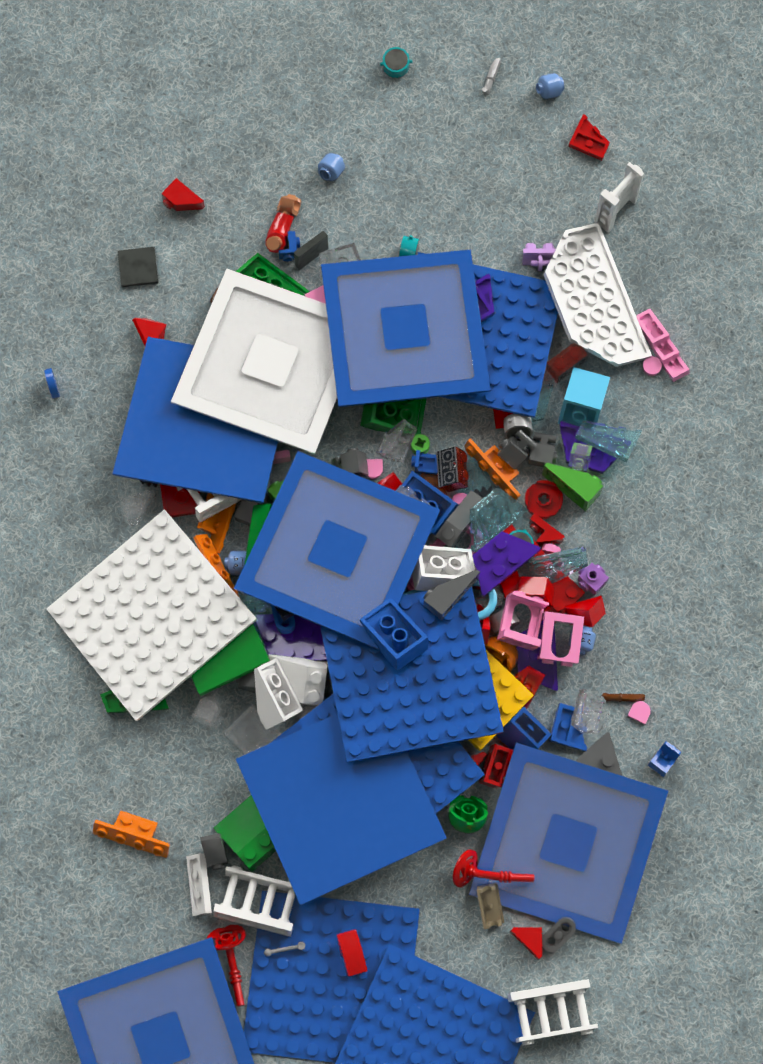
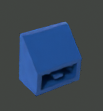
(525, 730)

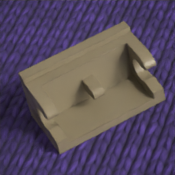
(490, 905)

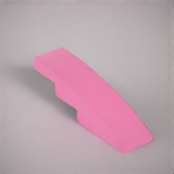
(662, 345)

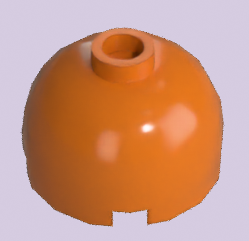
(503, 652)

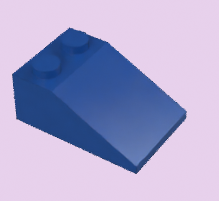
(433, 496)
(395, 633)

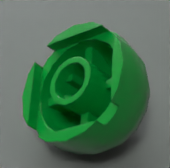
(467, 814)

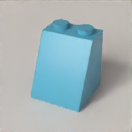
(583, 397)

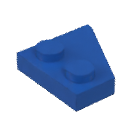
(563, 732)

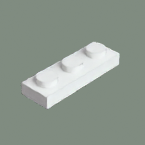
(198, 884)

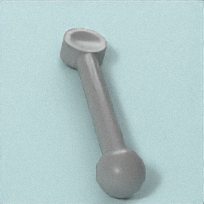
(301, 945)

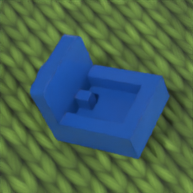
(294, 243)
(424, 463)
(664, 758)

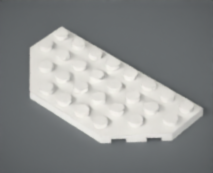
(594, 298)

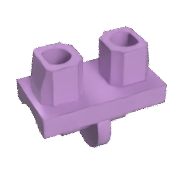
(538, 257)

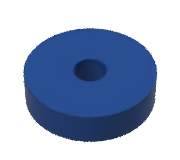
(51, 383)

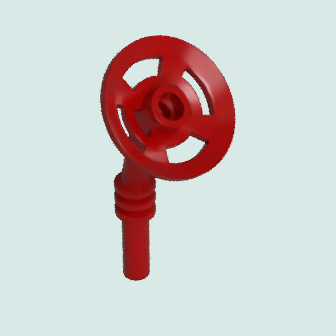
(472, 871)
(227, 945)

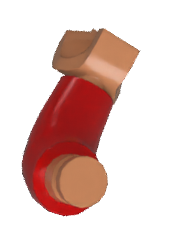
(279, 229)

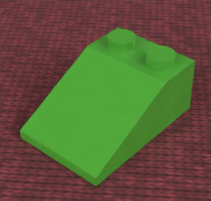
(576, 485)

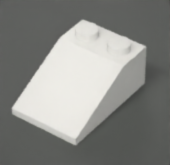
(441, 565)
(305, 677)
(274, 694)

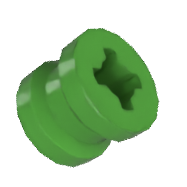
(424, 448)

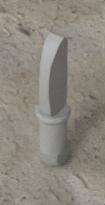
(491, 76)

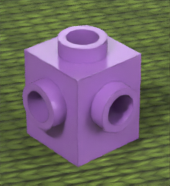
(592, 584)

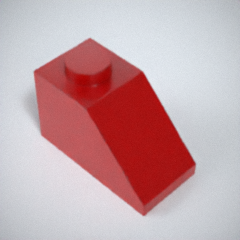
(181, 197)

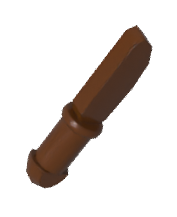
(624, 697)

